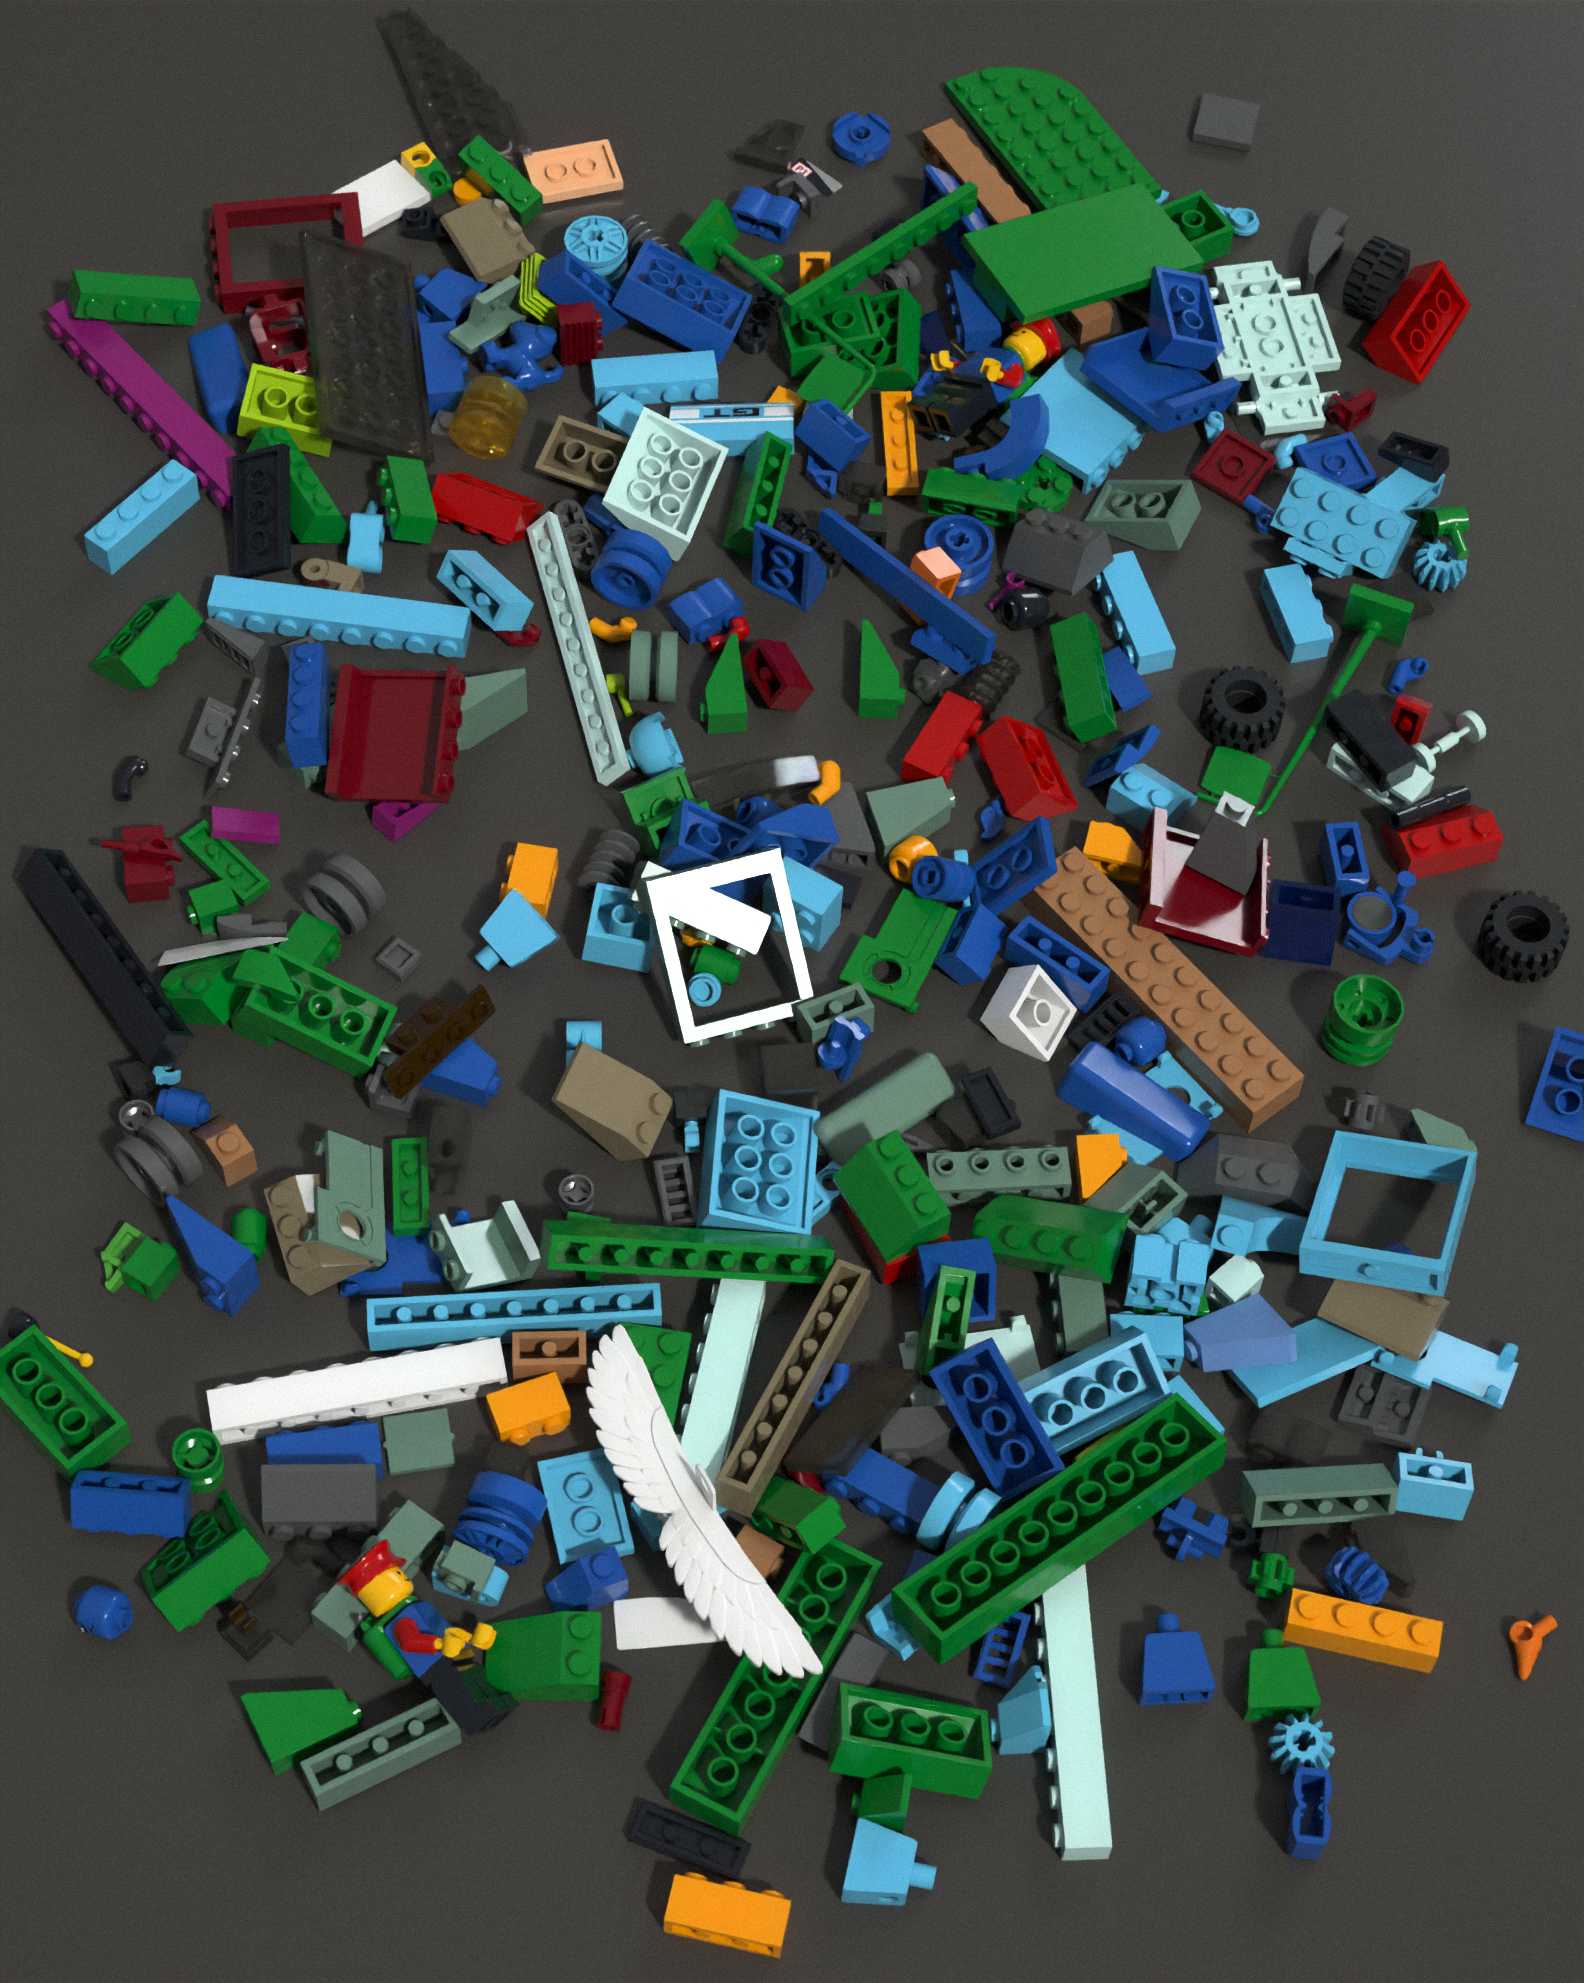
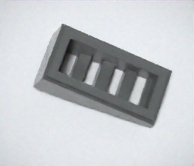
(240, 646)
(672, 1166)

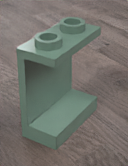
(486, 1250)

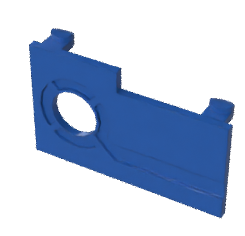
(408, 1262)

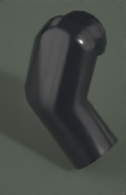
(125, 774)

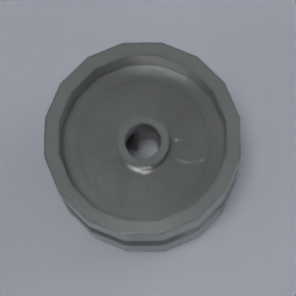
(343, 894)
(158, 1160)

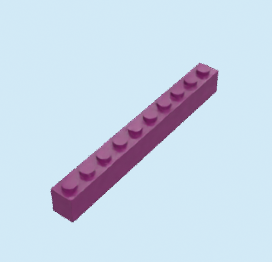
(148, 399)

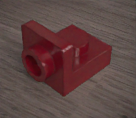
(1351, 412)

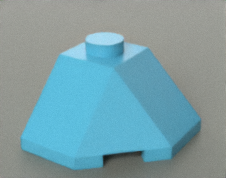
(1022, 1717)

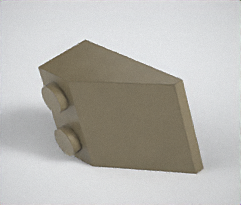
(612, 1103)

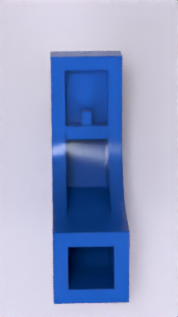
(1020, 446)

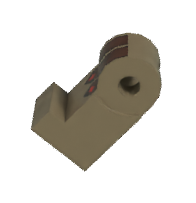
(332, 576)

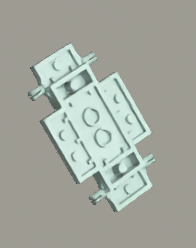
(1274, 344)

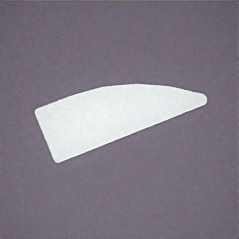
(214, 948)
(659, 1623)

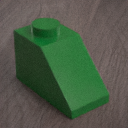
(884, 1801)

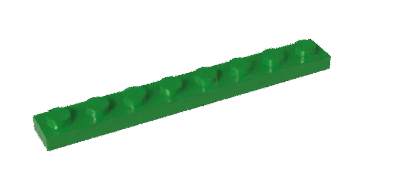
(880, 253)

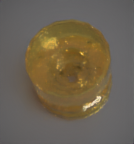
(488, 417)

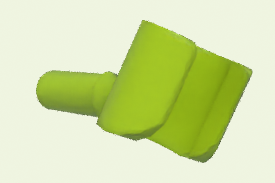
(616, 684)

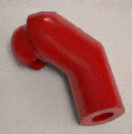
(718, 642)

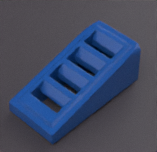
(1018, 1619)

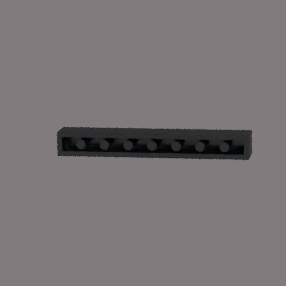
(105, 958)

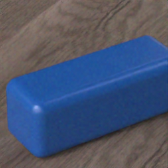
(219, 374)
(1132, 1101)

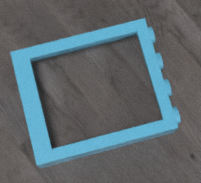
(1380, 1266)

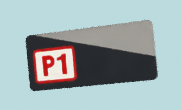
(823, 182)

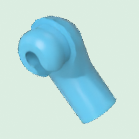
(1213, 426)
(1287, 447)

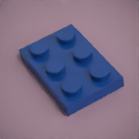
(1014, 867)

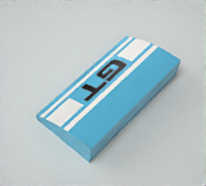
(737, 424)

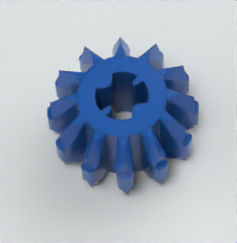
(1356, 1576)

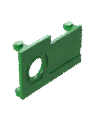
(909, 939)

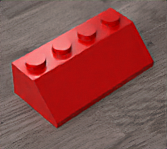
(1417, 322)

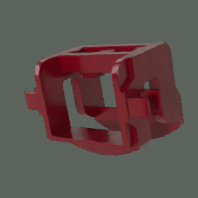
(268, 342)

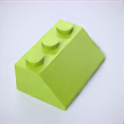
(282, 401)

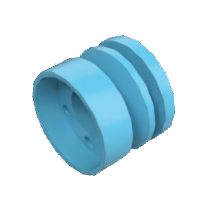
(601, 246)

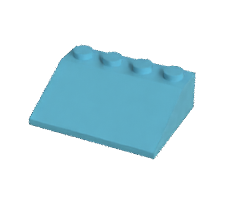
(757, 1166)

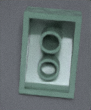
(1147, 512)
(491, 704)

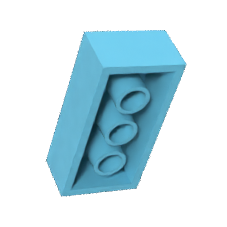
(1343, 522)
(1097, 1389)

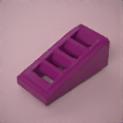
(394, 825)

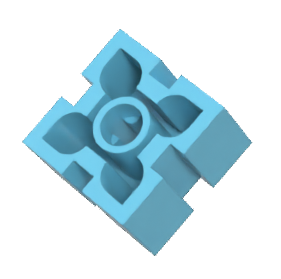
(1166, 1274)

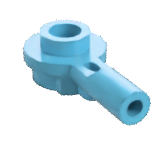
(1242, 219)

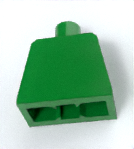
(1278, 1681)

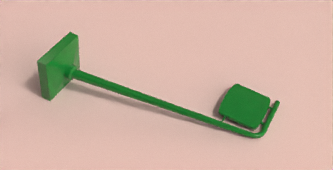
(832, 377)
(1244, 775)

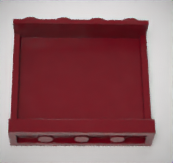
(395, 735)
(1192, 904)

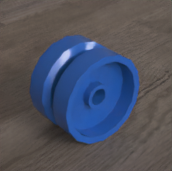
(968, 545)
(631, 569)

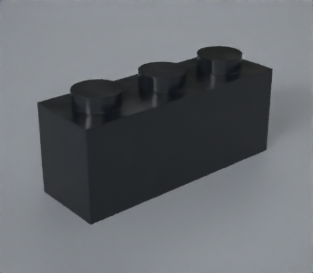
(1369, 740)

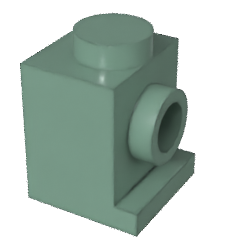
(465, 1570)

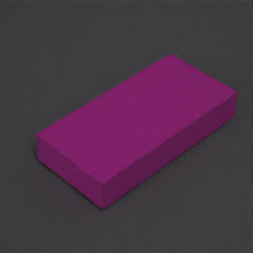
(244, 825)

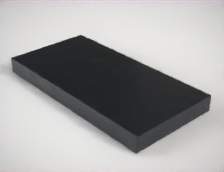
(261, 512)

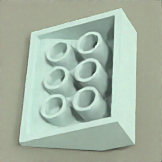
(664, 480)

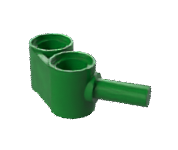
(1448, 522)

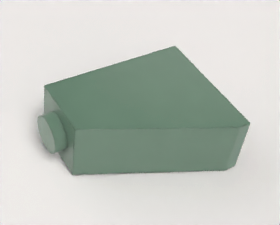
(907, 811)

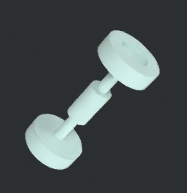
(1469, 726)

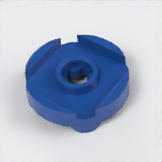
(861, 150)

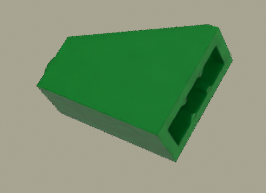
(300, 1723)

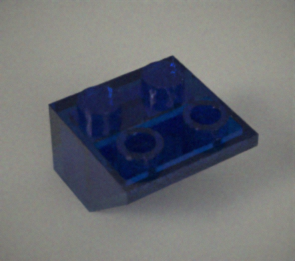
(1302, 922)

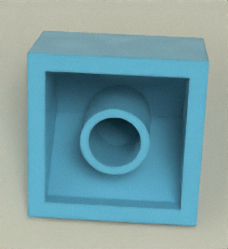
(1143, 788)

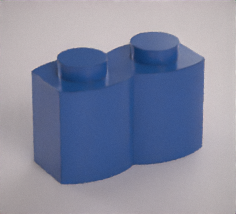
(765, 214)
(705, 610)
(1308, 1812)

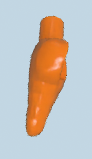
(1528, 1642)

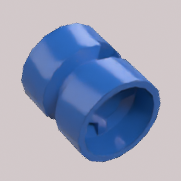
(942, 879)

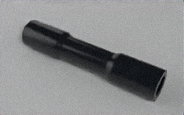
(1414, 813)

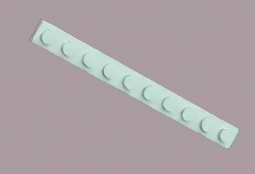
(578, 649)

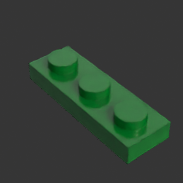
(225, 861)
(410, 1187)

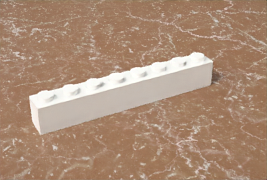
(357, 1390)

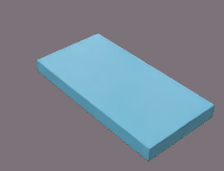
(1322, 1353)

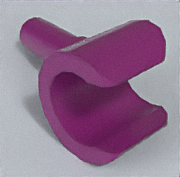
(1008, 586)

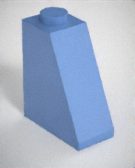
(1240, 1337)

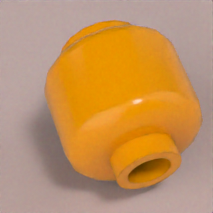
(907, 854)

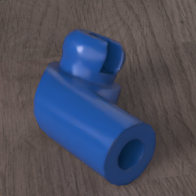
(1263, 513)
(1406, 671)
(826, 1393)

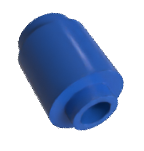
(183, 1107)

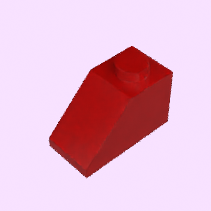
(1411, 717)

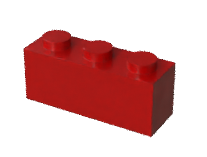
(943, 740)

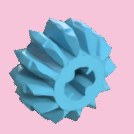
(1438, 566)
(1300, 1732)

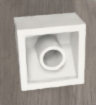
(1029, 1012)

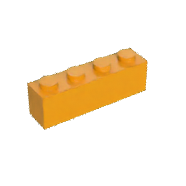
(1362, 1630)

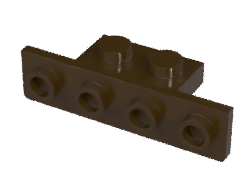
(432, 1037)

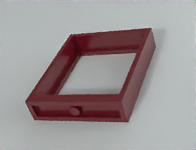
(270, 212)

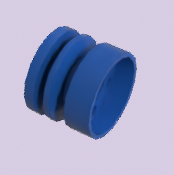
(500, 1517)

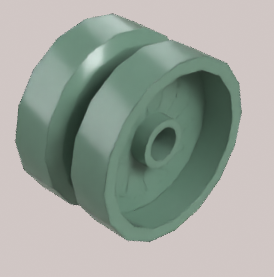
(652, 666)

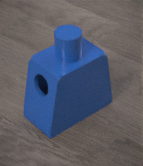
(447, 295)
(1174, 1666)

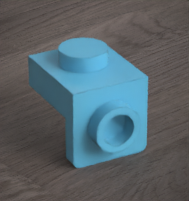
(889, 1631)

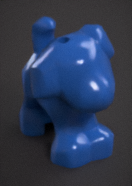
(530, 345)

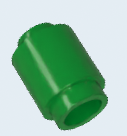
(717, 962)
(250, 1230)

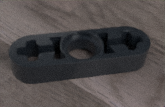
(762, 328)
(804, 530)

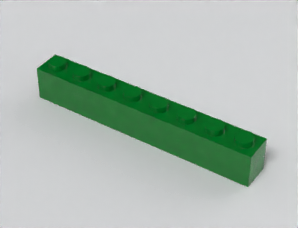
(685, 1252)

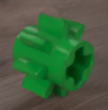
(1271, 1576)

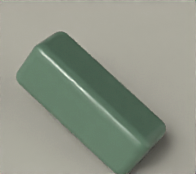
(888, 1104)

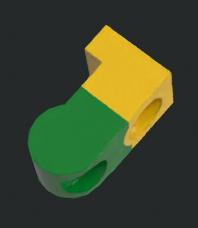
(427, 170)

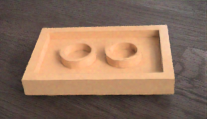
(573, 171)

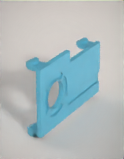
(1168, 1075)
(1457, 1367)

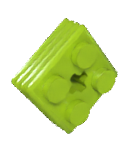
(531, 299)

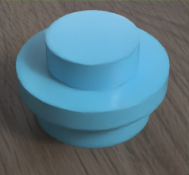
(704, 989)

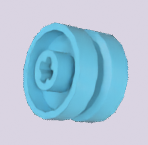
(956, 1513)

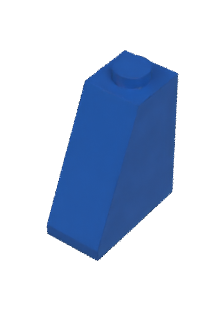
(466, 1075)

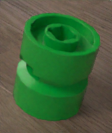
(199, 1457)

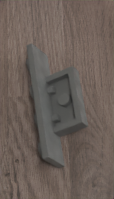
(217, 735)

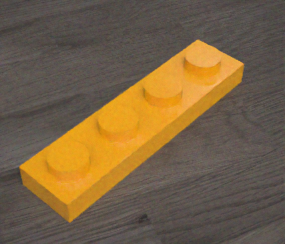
(899, 444)

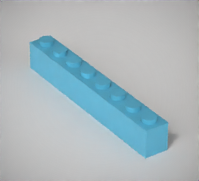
(340, 616)
(460, 1318)

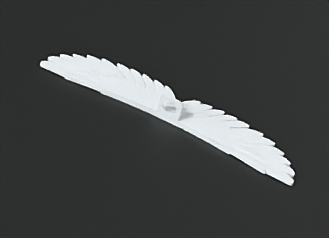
(695, 1536)

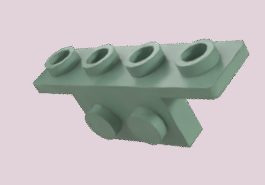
(490, 315)

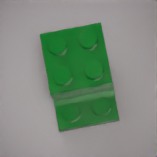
(653, 806)

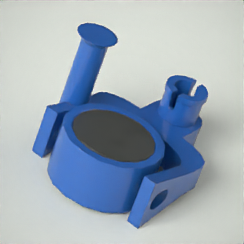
(1372, 918)

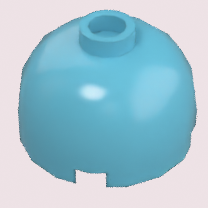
(653, 747)

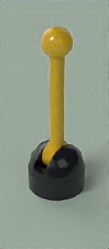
(24, 1321)

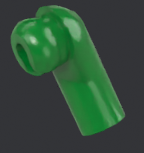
(768, 264)

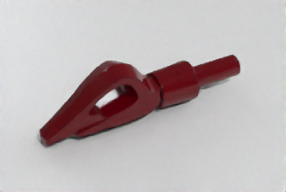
(145, 849)

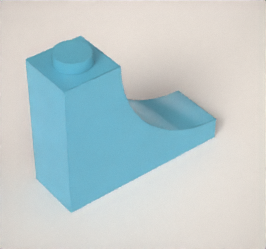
(1252, 1227)

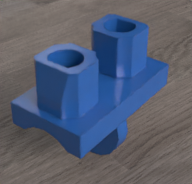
(843, 1046)
(1190, 1535)

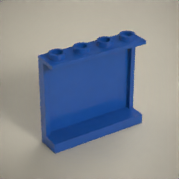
(1155, 391)

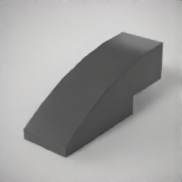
(1324, 247)
(856, 1666)

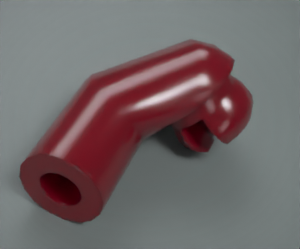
(522, 638)

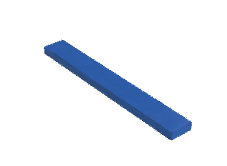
(908, 587)

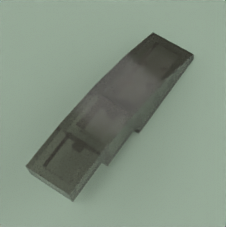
(769, 779)

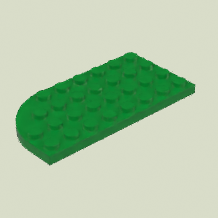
(1046, 135)

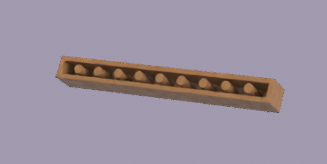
(952, 152)

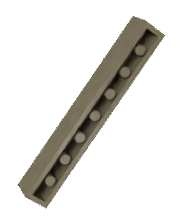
(792, 1388)

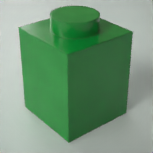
(208, 903)
(151, 1269)

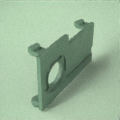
(352, 1187)

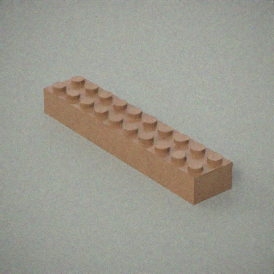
(1201, 1024)

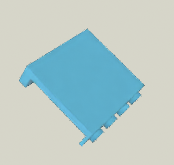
(1087, 424)

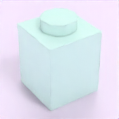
(1234, 1281)

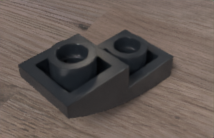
(424, 225)

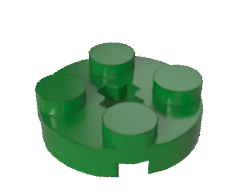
(1058, 487)

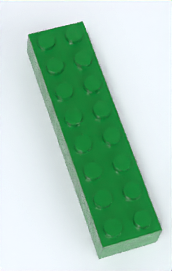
(763, 1709)

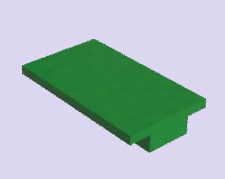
(1076, 254)

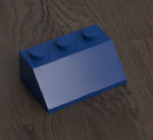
(704, 837)

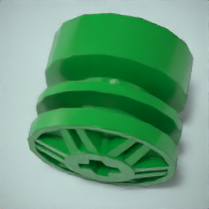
(1362, 1020)

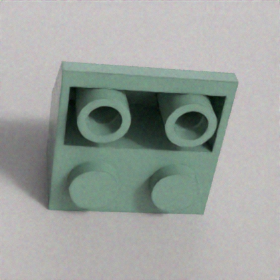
(1144, 1195)

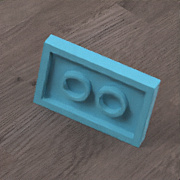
(584, 1506)

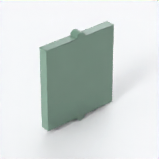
(418, 1441)

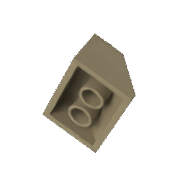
(488, 239)
(581, 454)
(292, 1212)
(1387, 1316)

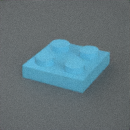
(1308, 554)

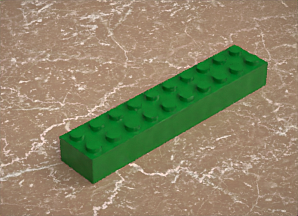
(1057, 1528)

